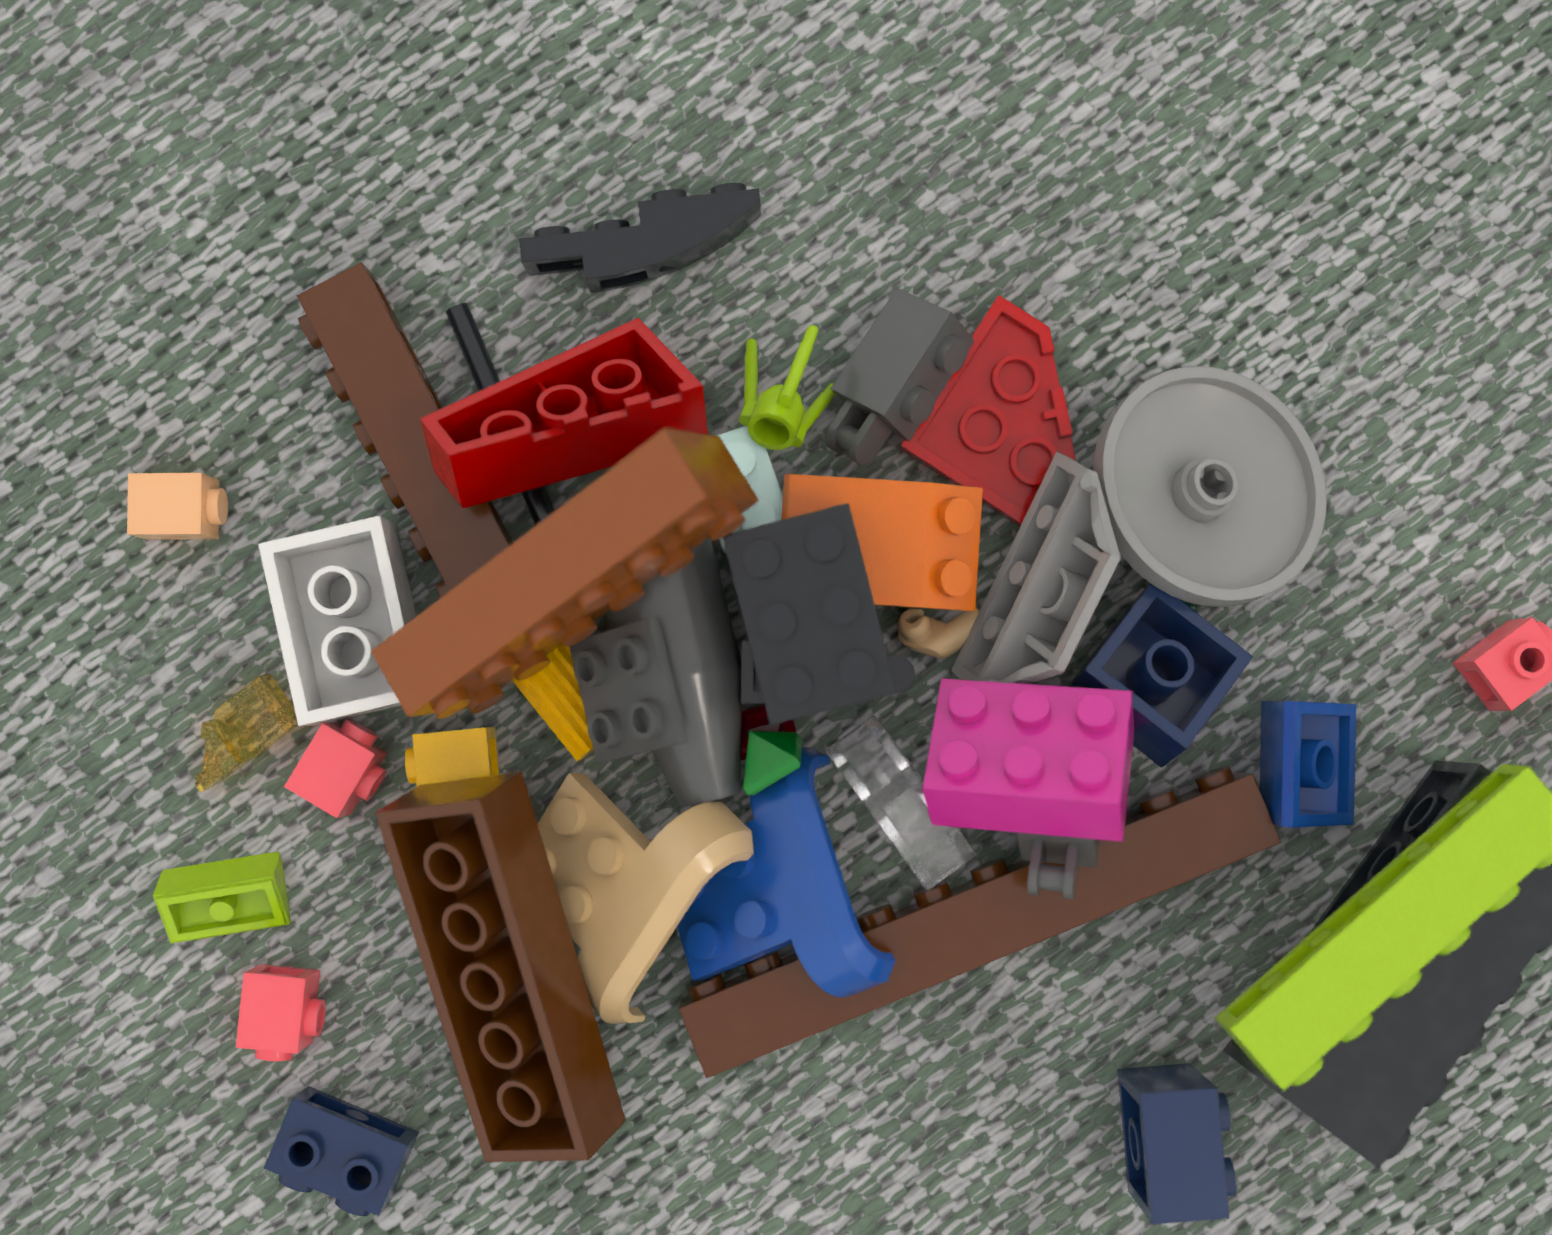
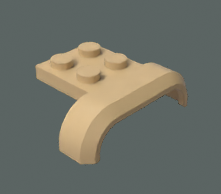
(626, 890)

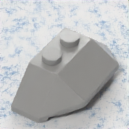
(1045, 582)

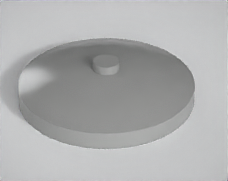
(1210, 486)

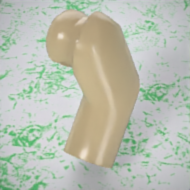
(934, 636)

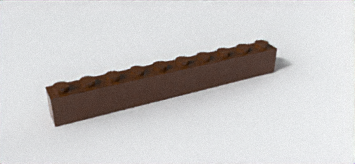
(981, 921)

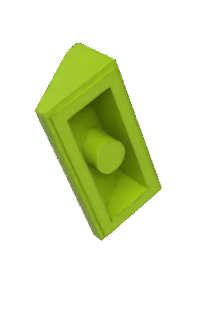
(223, 897)

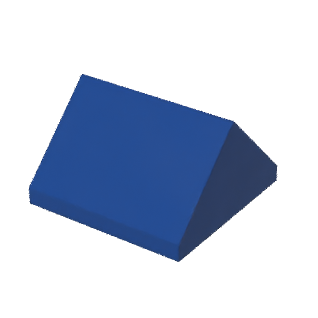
(1308, 762)

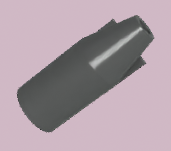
(669, 682)

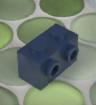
(340, 1152)

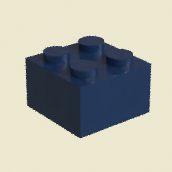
(1172, 666)
(1175, 1143)

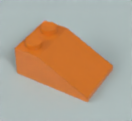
(912, 535)

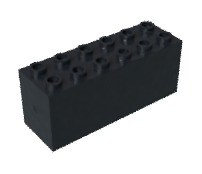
(1401, 1061)

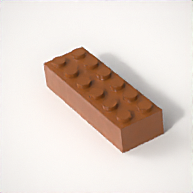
(567, 574)

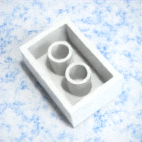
(332, 604)

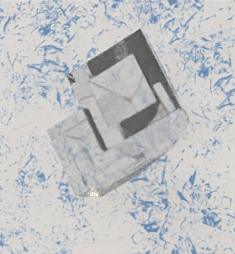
(896, 801)

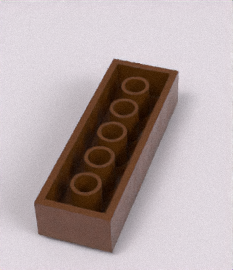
(502, 968)

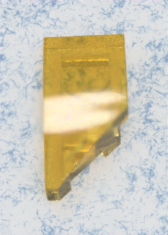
(244, 729)

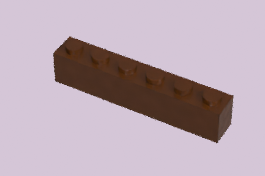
(391, 394)

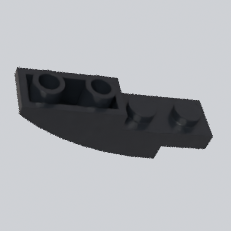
(670, 236)

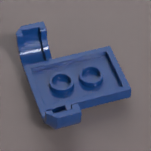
(784, 897)

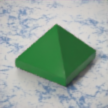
(770, 758)

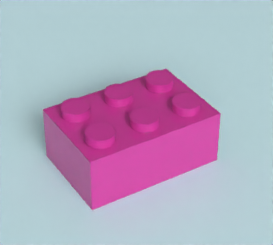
(1030, 759)

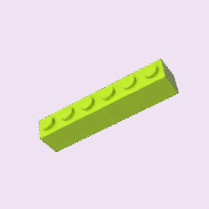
(1394, 927)

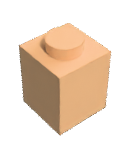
(175, 506)

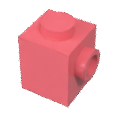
(1509, 664)
(339, 768)
(279, 1011)

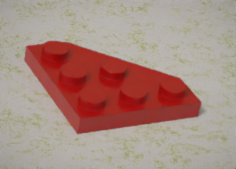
(999, 414)

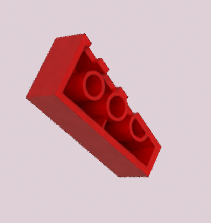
(563, 416)

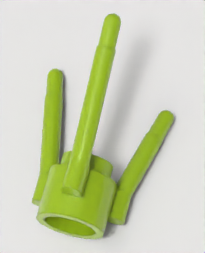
(778, 415)

